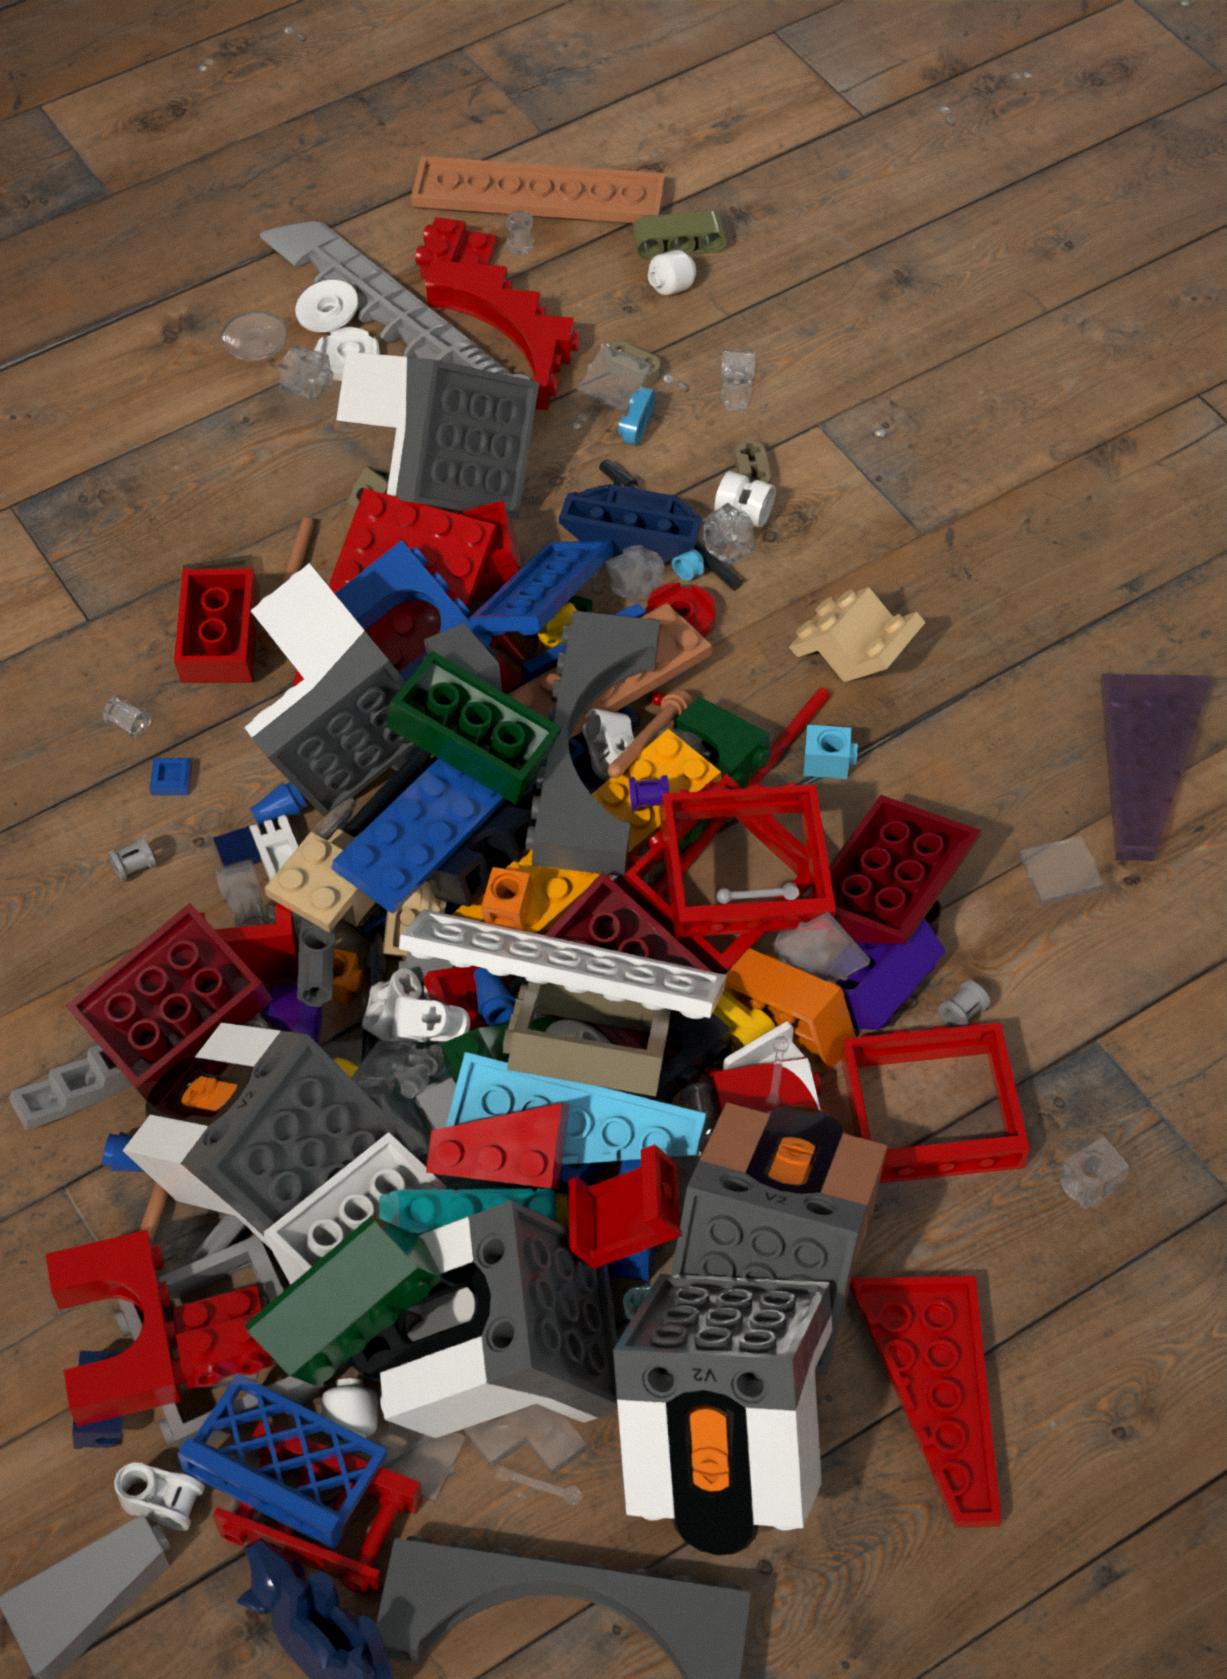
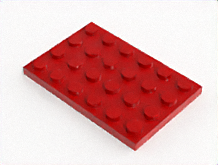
(450, 543)

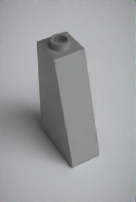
(83, 1595)

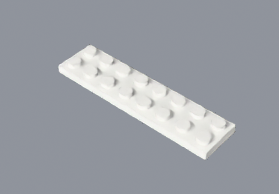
(564, 963)

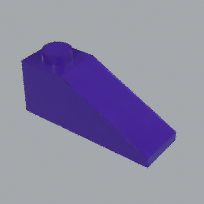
(291, 1014)

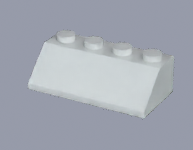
(344, 1204)

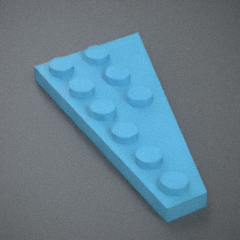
(600, 1121)

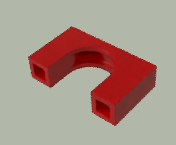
(145, 1372)

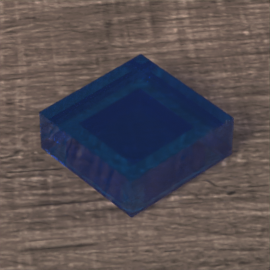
(237, 847)

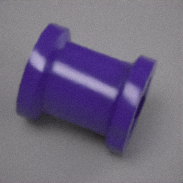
(647, 792)

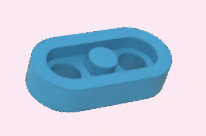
(640, 412)

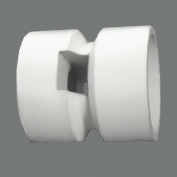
(736, 489)

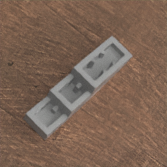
(69, 1089)

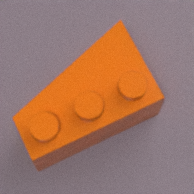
(793, 995)

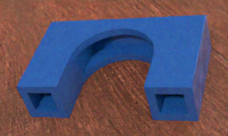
(402, 578)

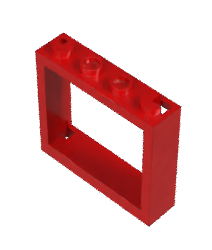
(746, 802)
(766, 829)
(932, 1044)

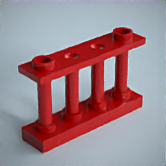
(388, 1487)

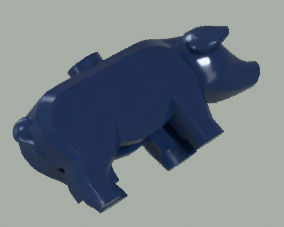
(308, 1619)

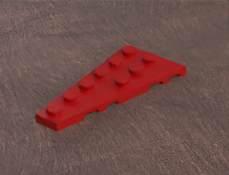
(936, 1363)

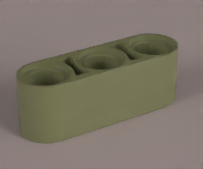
(690, 231)

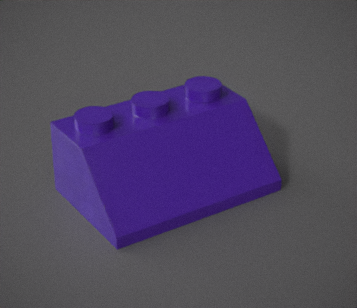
(890, 977)

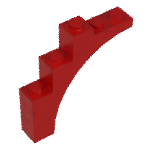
(518, 314)

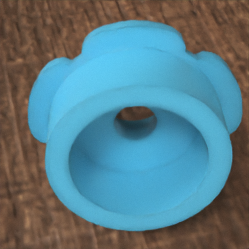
(688, 565)

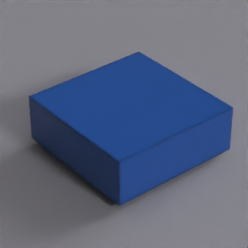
(170, 776)

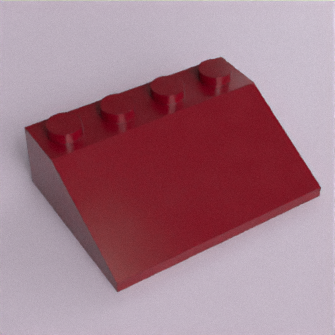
(895, 870)
(615, 921)
(168, 999)

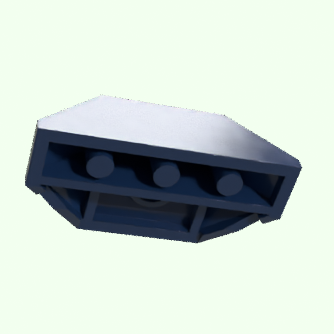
(631, 519)

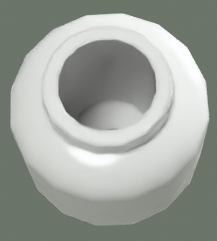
(671, 272)
(351, 1407)

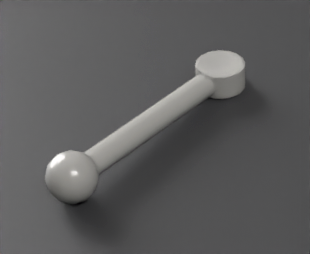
(789, 891)

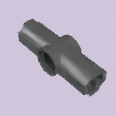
(315, 964)

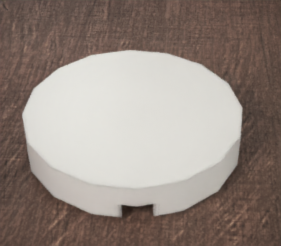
(344, 340)

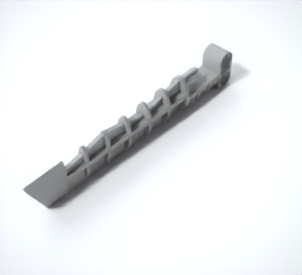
(379, 296)

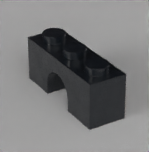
(465, 873)
(700, 1045)

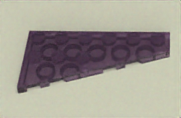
(1147, 742)

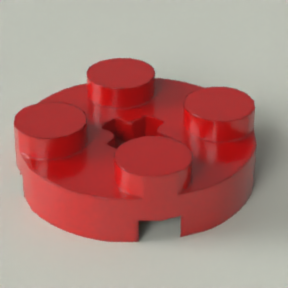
(694, 601)

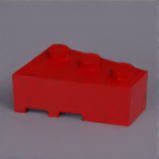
(504, 1148)

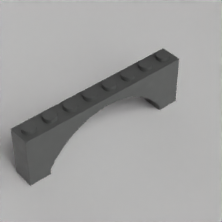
(570, 823)
(440, 1586)

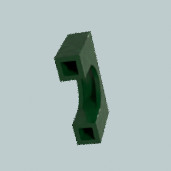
(735, 746)

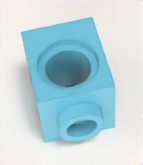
(829, 751)

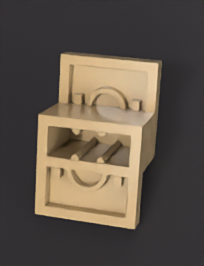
(856, 634)
(313, 889)

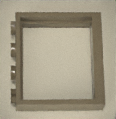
(585, 1059)

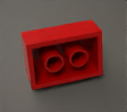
(216, 626)

